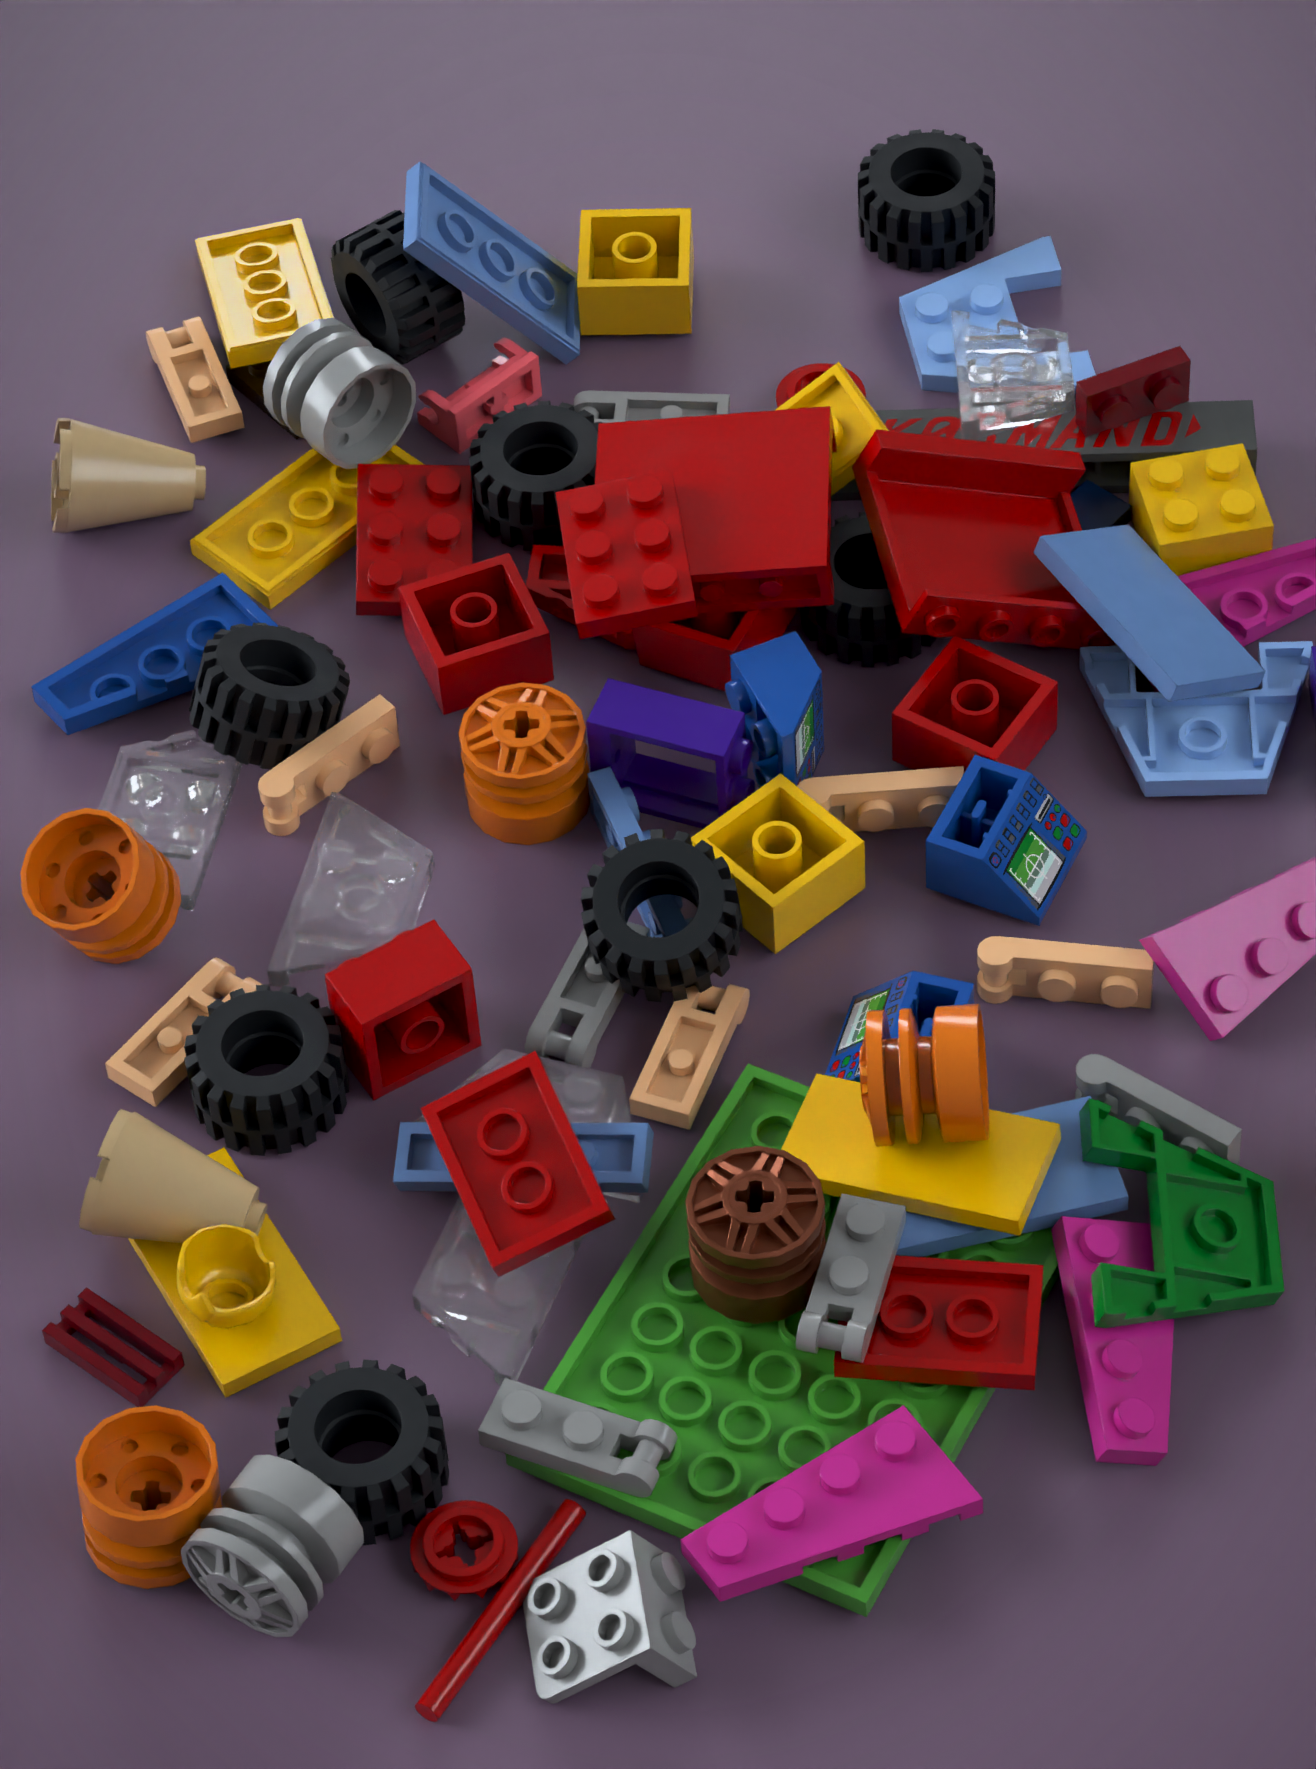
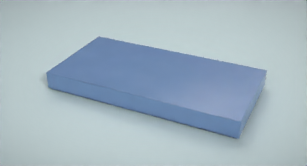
(491, 262)
(1149, 612)
(1068, 1190)

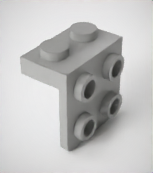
(608, 1614)

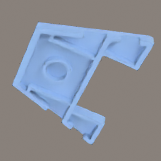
(985, 294)
(1204, 742)

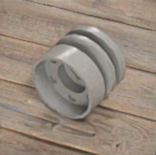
(339, 393)
(272, 1545)

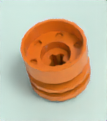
(525, 763)
(100, 885)
(926, 1075)
(144, 1492)

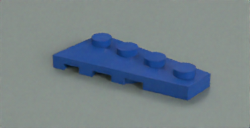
(147, 660)

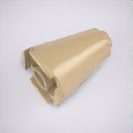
(117, 478)
(162, 1187)

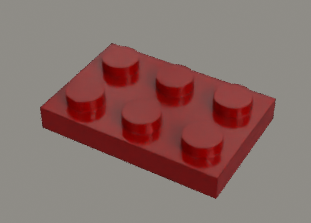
(408, 529)
(626, 554)
(517, 1164)
(955, 1325)

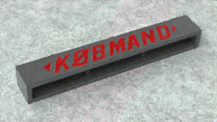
(1109, 452)

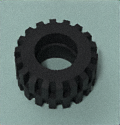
(926, 200)
(392, 294)
(522, 465)
(863, 616)
(266, 692)
(651, 870)
(275, 1107)
(370, 1407)

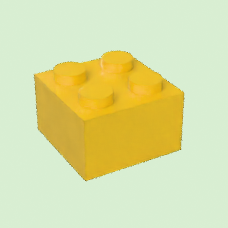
(635, 271)
(1200, 508)
(787, 861)

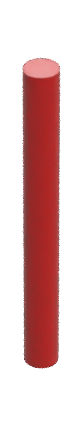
(499, 1611)

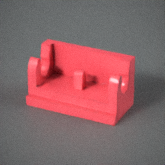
(495, 390)

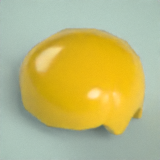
(225, 1276)

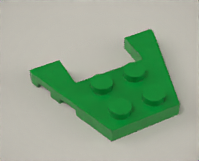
(1208, 1229)

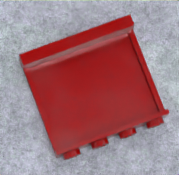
(747, 498)
(962, 533)

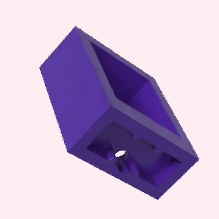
(677, 723)

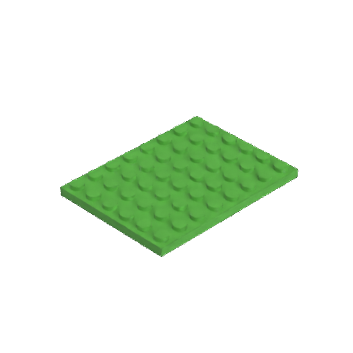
(740, 1389)

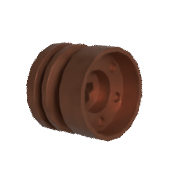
(755, 1233)

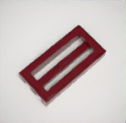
(134, 1333)

